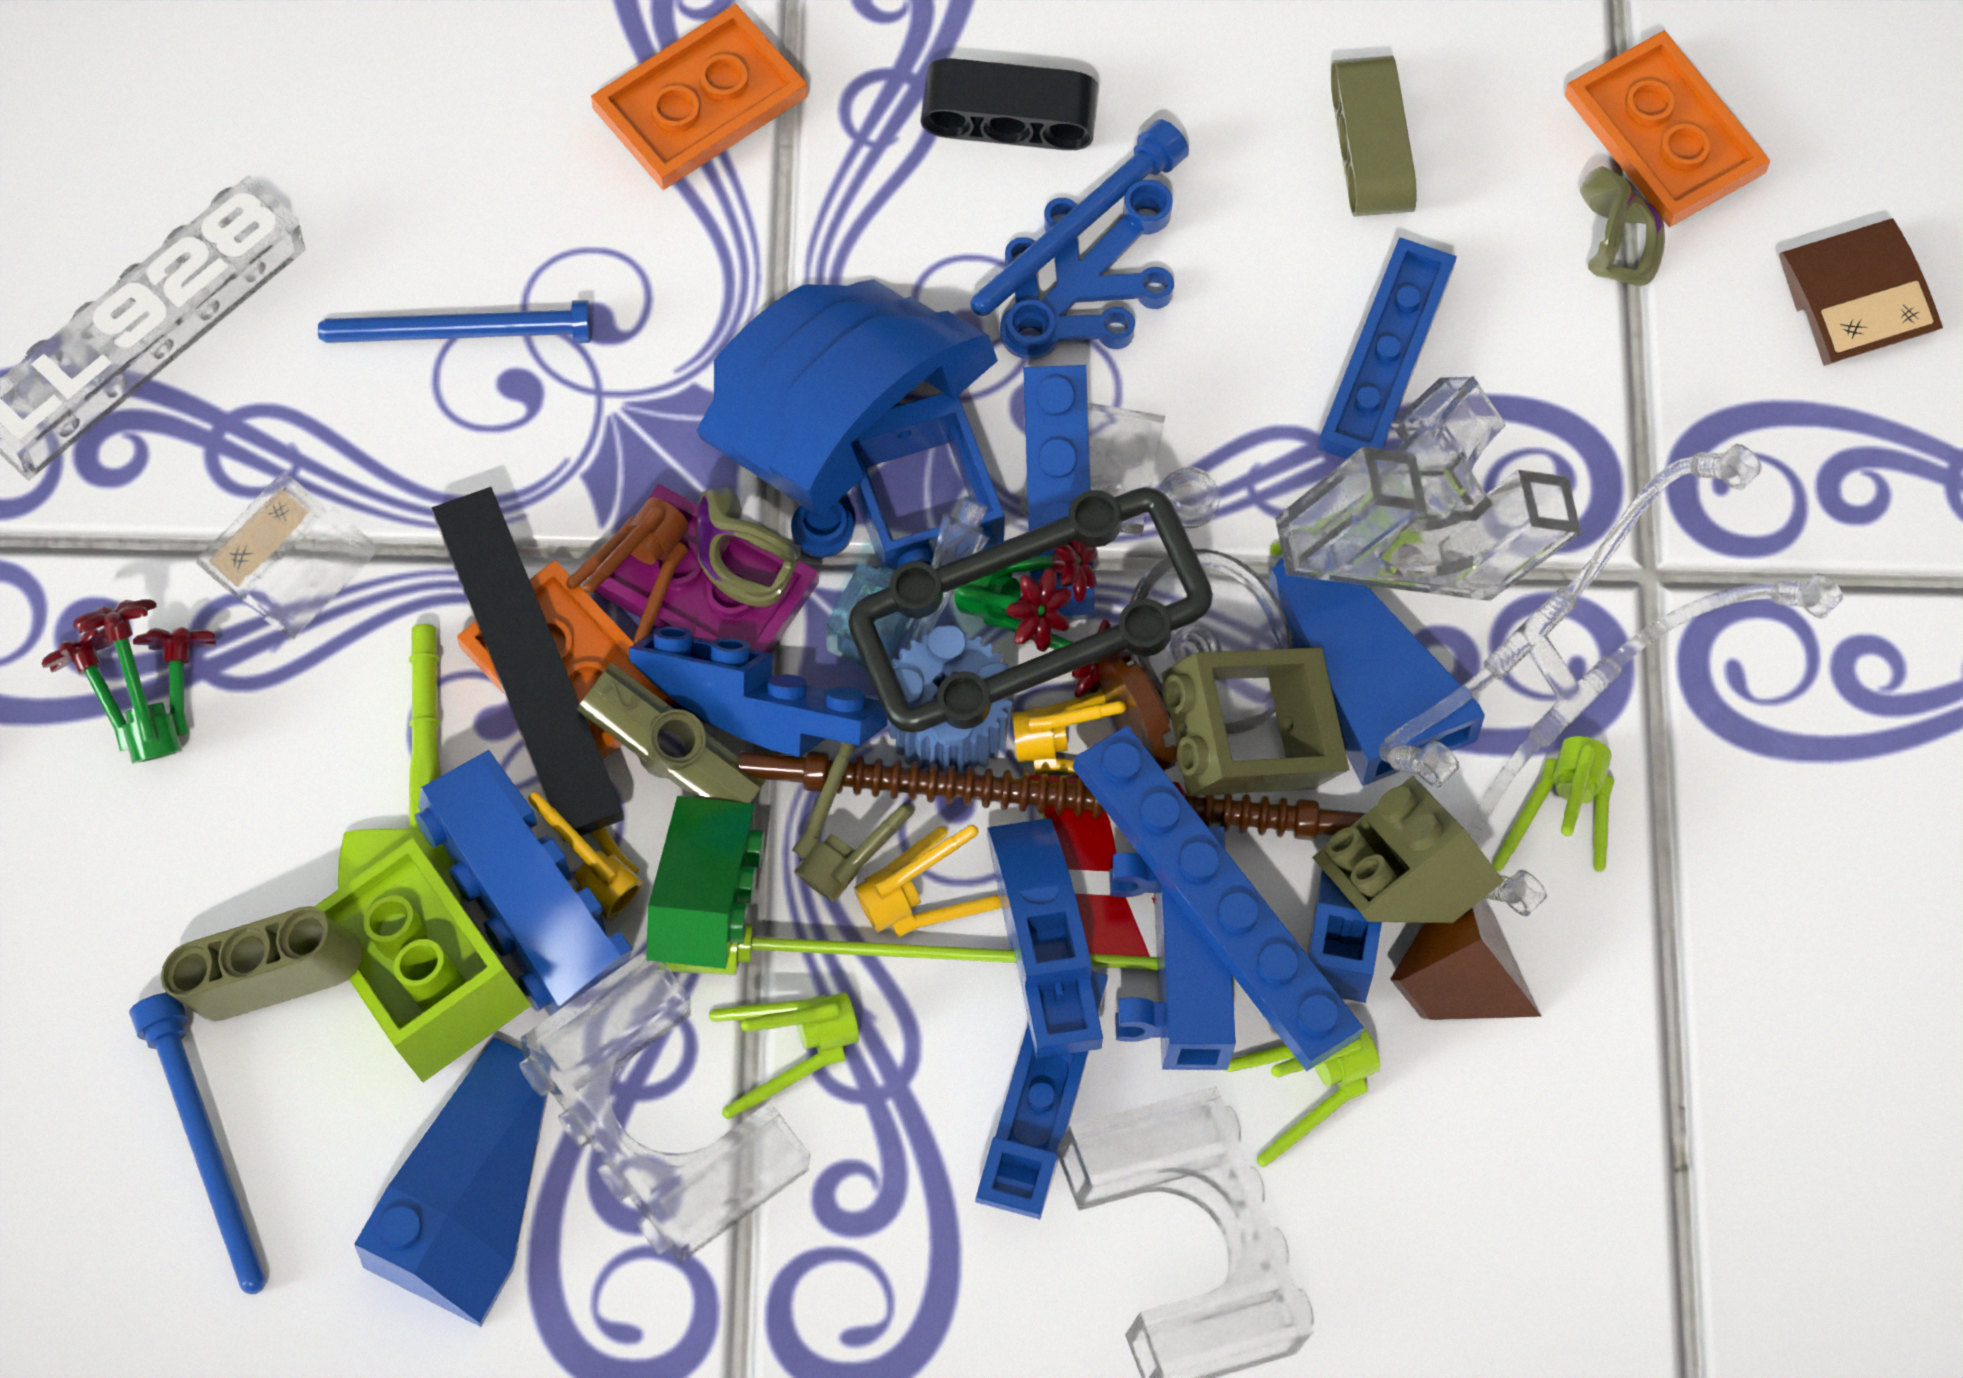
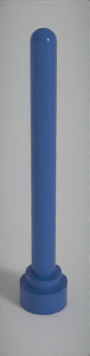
(1157, 151)
(161, 1023)

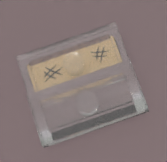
(287, 555)

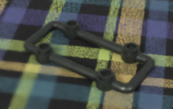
(967, 698)

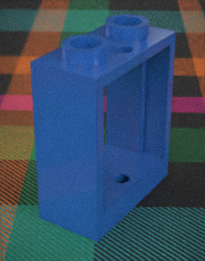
(908, 431)

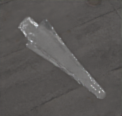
(955, 540)

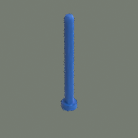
(467, 325)

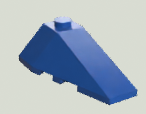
(461, 1195)

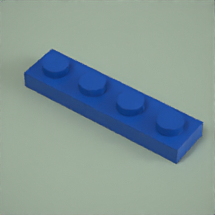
(1387, 349)
(1057, 455)

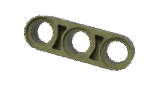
(1373, 136)
(261, 963)

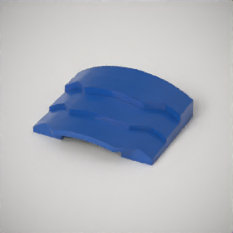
(823, 373)

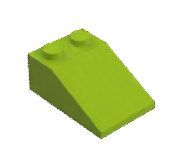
(423, 961)

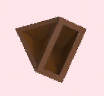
(1463, 971)

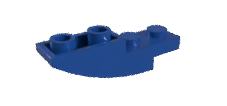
(737, 693)
(1046, 937)

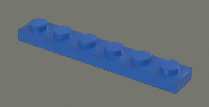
(1218, 898)

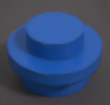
(824, 534)

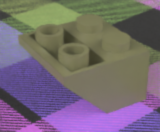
(1408, 861)

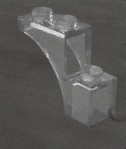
(1448, 434)

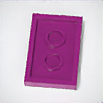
(697, 603)

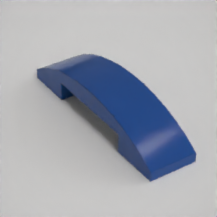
(1032, 1125)

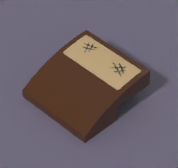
(1860, 291)

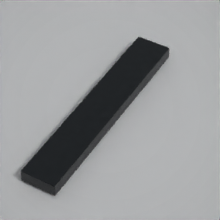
(527, 662)

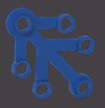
(1085, 280)

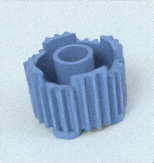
(920, 675)

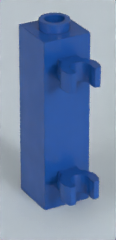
(1193, 983)

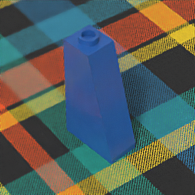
(1374, 669)

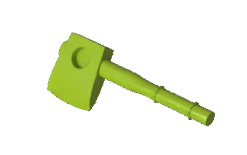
(367, 846)

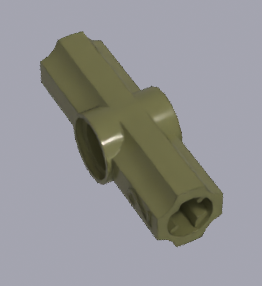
(635, 718)

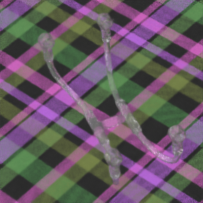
(1437, 763)

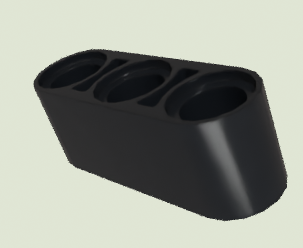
(1009, 104)

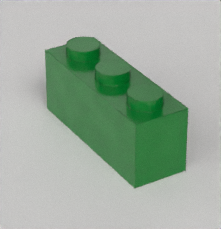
(704, 882)

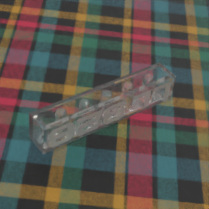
(143, 323)

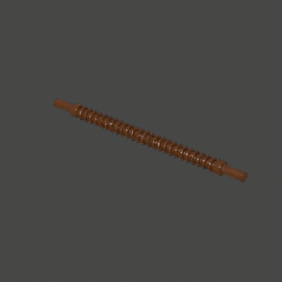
(1303, 819)

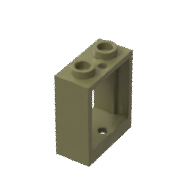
(1302, 708)

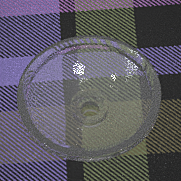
(1240, 619)

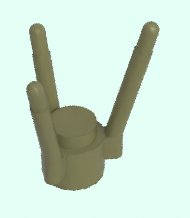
(834, 864)

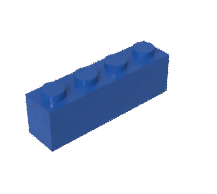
(519, 883)

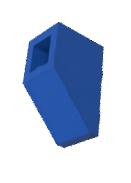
(1343, 942)

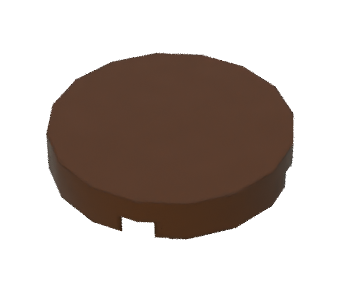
(1144, 707)

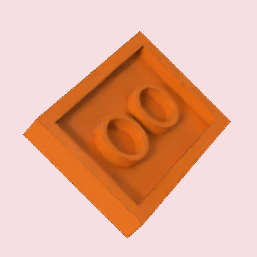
(699, 96)
(1667, 128)
(584, 639)

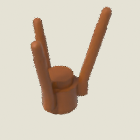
(648, 537)

